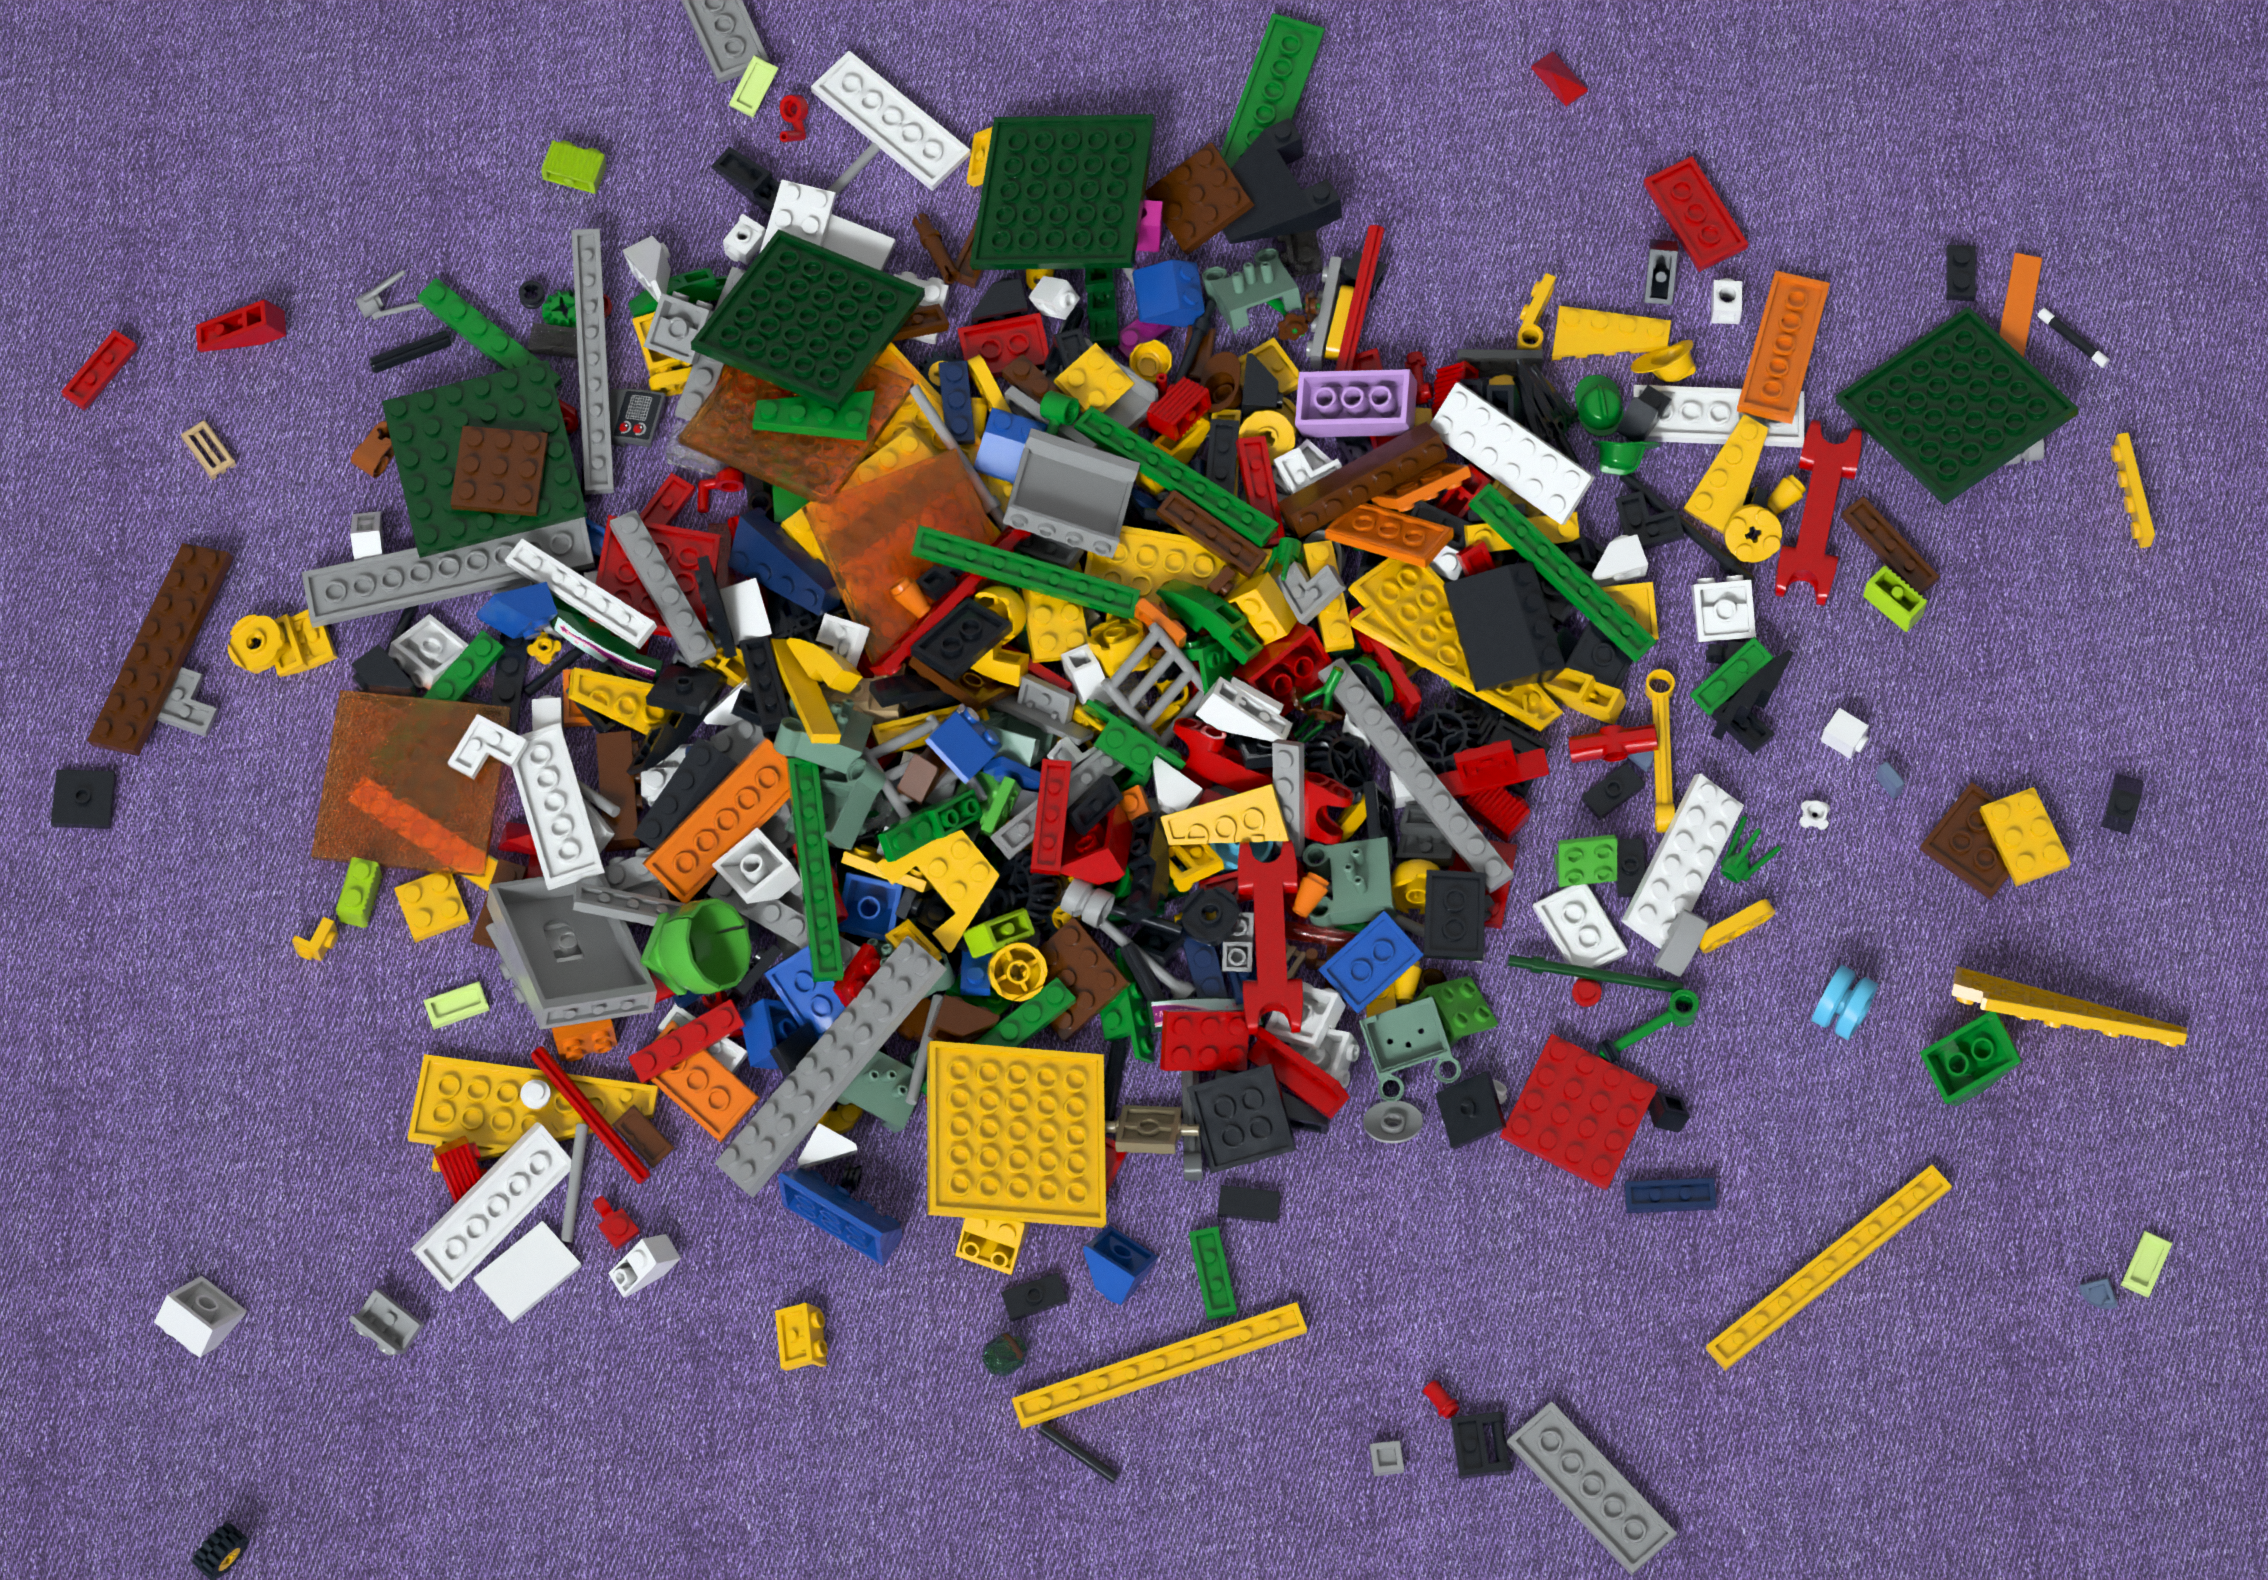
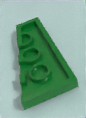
(809, 417)

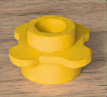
(544, 656)

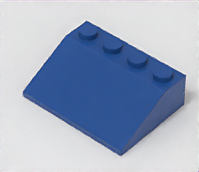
(839, 1214)

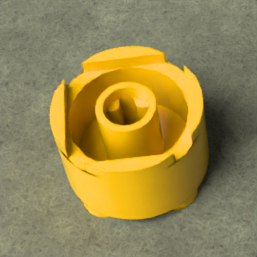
(1115, 642)

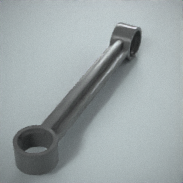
(1191, 1144)

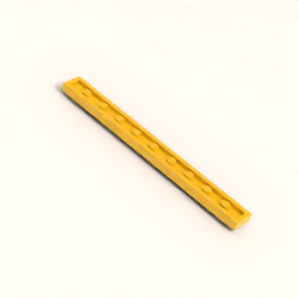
(1828, 1267)
(1159, 1365)

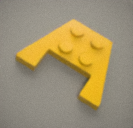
(956, 873)

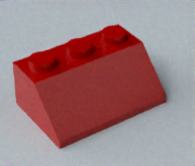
(1286, 664)
(1100, 853)

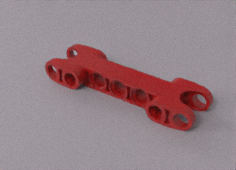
(1808, 559)
(1214, 762)
(1272, 988)

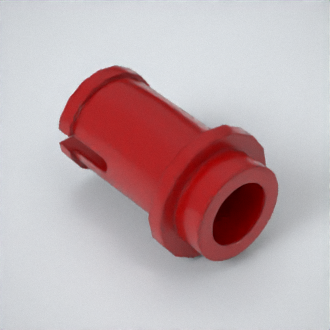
(1441, 1399)

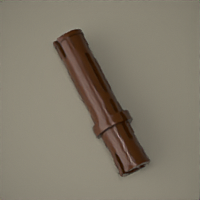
(932, 241)

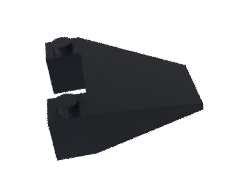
(1278, 199)

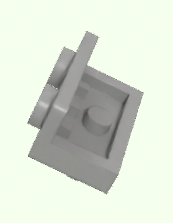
(387, 1323)

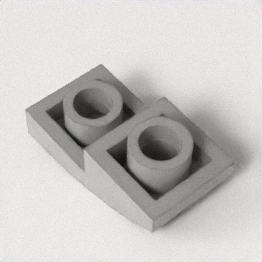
(1682, 943)
(1239, 947)

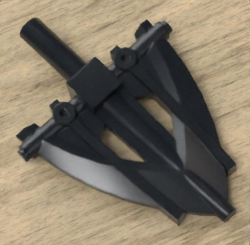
(1545, 408)
(802, 622)
(1487, 714)

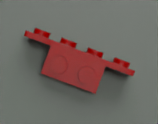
(1492, 768)

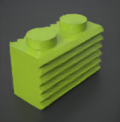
(574, 166)
(1895, 598)
(359, 892)
(998, 932)

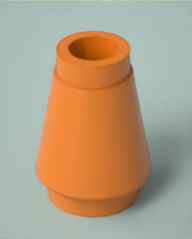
(910, 596)
(1310, 893)

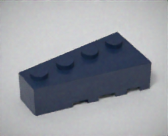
(782, 565)

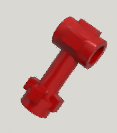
(1415, 362)

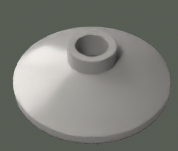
(1393, 1122)

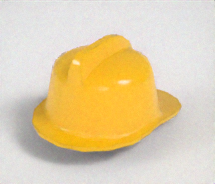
(1668, 363)

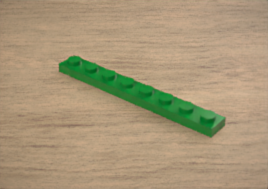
(1177, 476)
(1025, 572)
(1562, 573)
(815, 870)

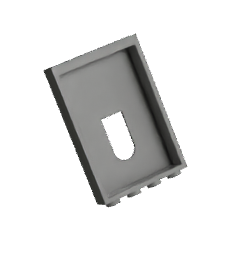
(591, 989)

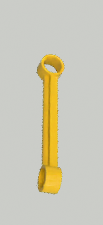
(1662, 758)

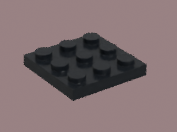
(1242, 1118)

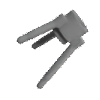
(370, 301)

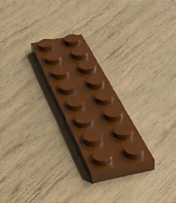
(160, 649)

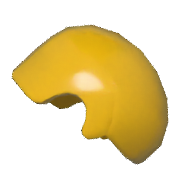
(1150, 359)

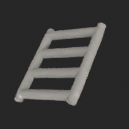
(1128, 704)
(899, 801)

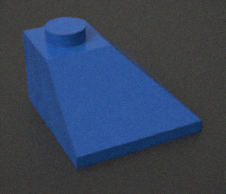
(1117, 1264)

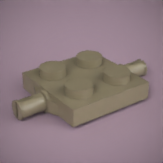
(1150, 1129)

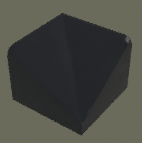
(1668, 1112)

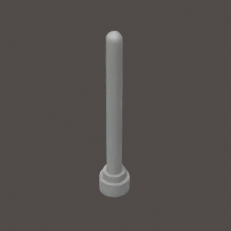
(1178, 988)

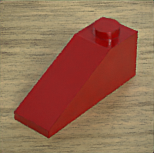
(243, 327)
(1457, 499)

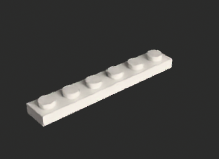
(581, 593)

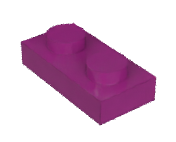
(1138, 333)

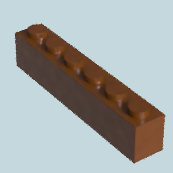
(1362, 479)

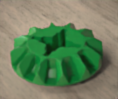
(552, 305)

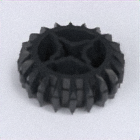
(1453, 739)
(1341, 759)
(1033, 890)

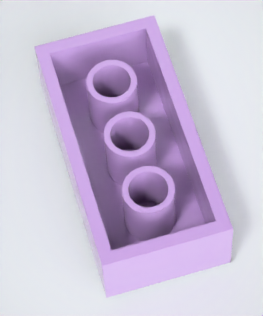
(1355, 403)

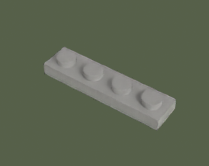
(1321, 325)
(1289, 787)

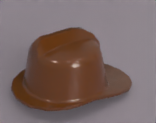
(1222, 379)

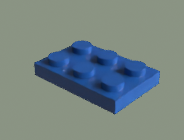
(1371, 962)
(804, 998)

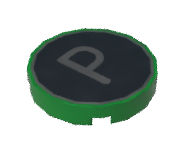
(1375, 681)

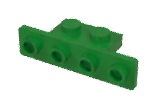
(1127, 744)
(1128, 1017)

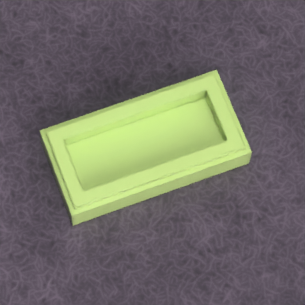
(753, 86)
(456, 1005)
(2146, 1264)

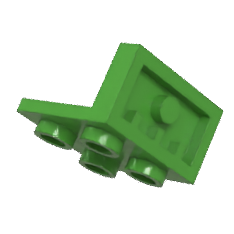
(998, 804)
(1586, 860)
(1460, 1008)

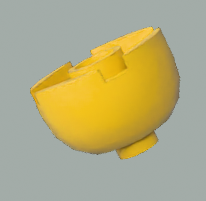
(1006, 604)
(1409, 884)
(1017, 971)

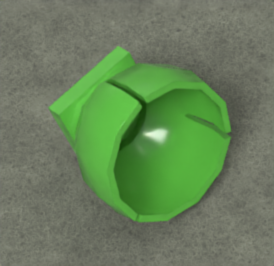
(693, 954)

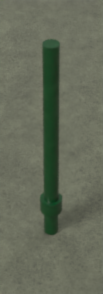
(1538, 965)

